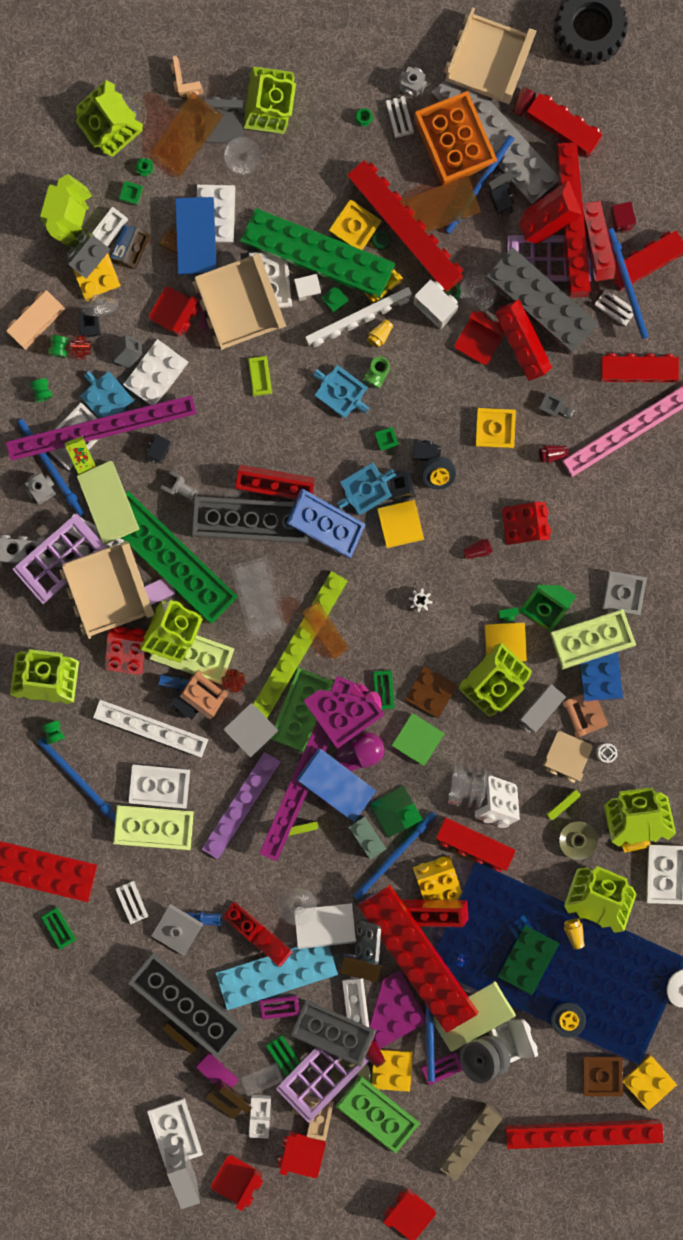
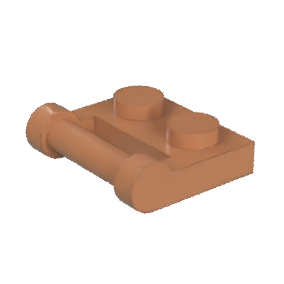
(202, 699)
(591, 712)

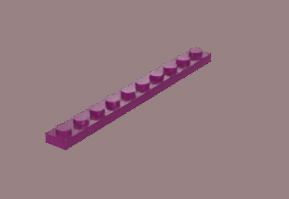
(102, 427)
(296, 791)

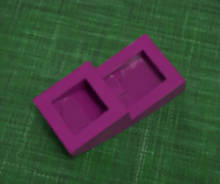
(215, 1070)

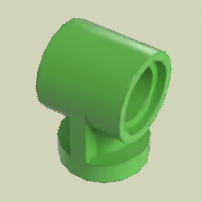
(374, 377)

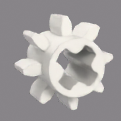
(419, 606)

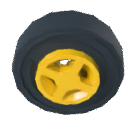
(432, 476)
(574, 1023)

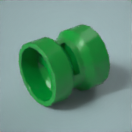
(58, 346)
(41, 390)
(53, 732)

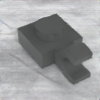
(503, 179)
(553, 405)

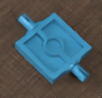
(341, 391)
(106, 395)
(366, 488)

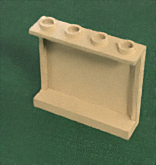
(488, 57)
(239, 301)
(106, 589)

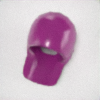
(361, 751)

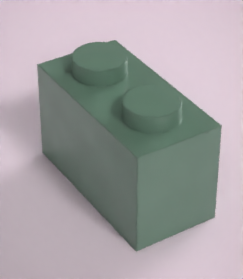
(367, 837)

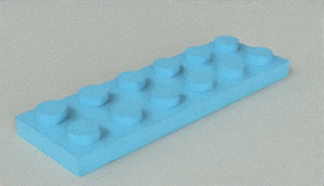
(265, 978)

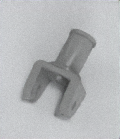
(180, 487)

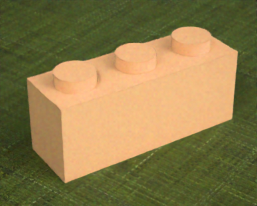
(35, 319)

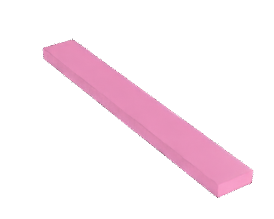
(624, 433)

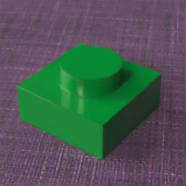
(131, 193)
(334, 299)
(386, 439)
(508, 614)

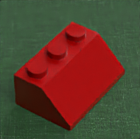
(550, 214)

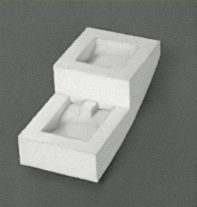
(260, 1116)

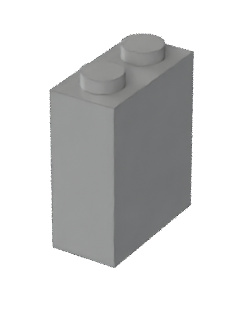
(541, 709)
(181, 1176)

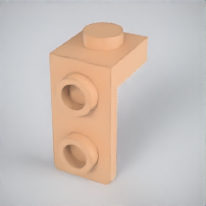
(184, 90)

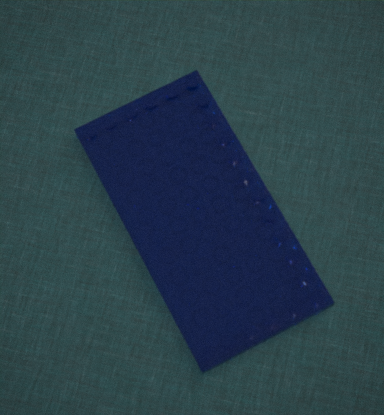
(613, 978)

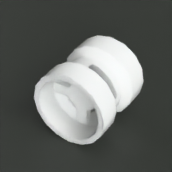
(606, 752)

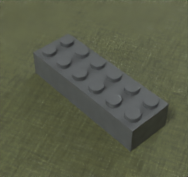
(542, 301)
(244, 520)
(186, 1004)

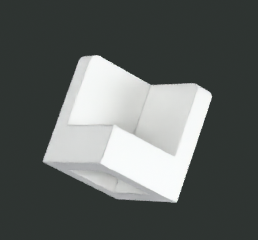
(307, 286)

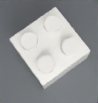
(436, 303)

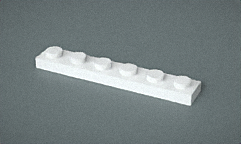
(366, 314)
(151, 728)

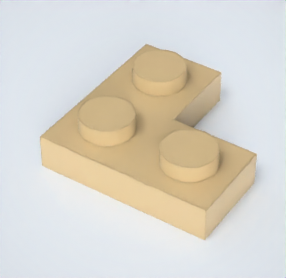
(319, 1125)

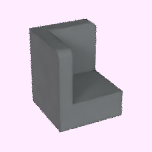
(127, 351)

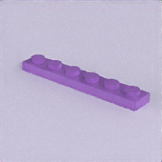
(241, 805)

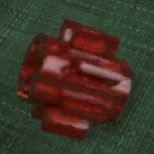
(80, 347)
(233, 680)

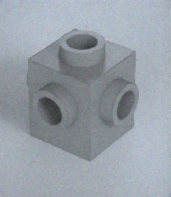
(410, 87)
(44, 492)

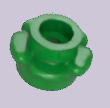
(364, 112)
(139, 167)

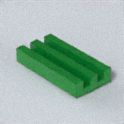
(382, 673)
(56, 910)
(274, 1054)

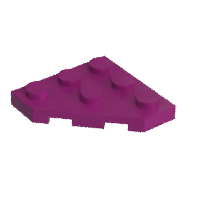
(342, 714)
(395, 1010)

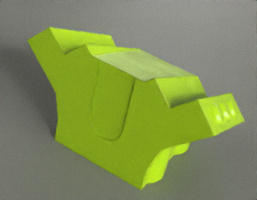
(269, 100)
(107, 119)
(65, 209)
(171, 631)
(44, 676)
(496, 680)
(639, 816)
(601, 897)

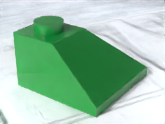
(548, 605)
(396, 811)

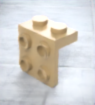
(567, 756)

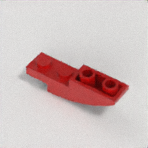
(257, 933)

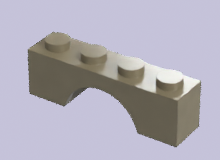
(471, 1142)

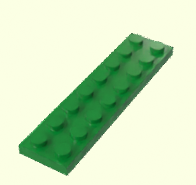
(317, 253)
(178, 564)

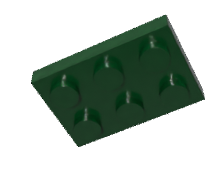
(528, 959)

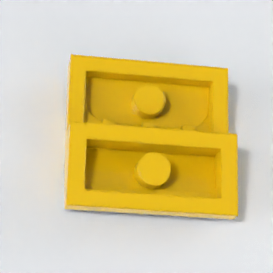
(400, 524)
(510, 635)

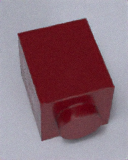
(623, 217)

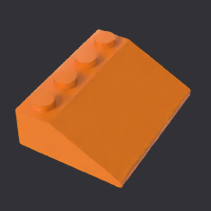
(454, 138)

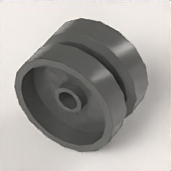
(485, 1059)

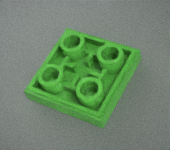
(418, 739)

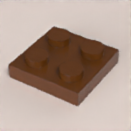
(431, 692)
(602, 1076)

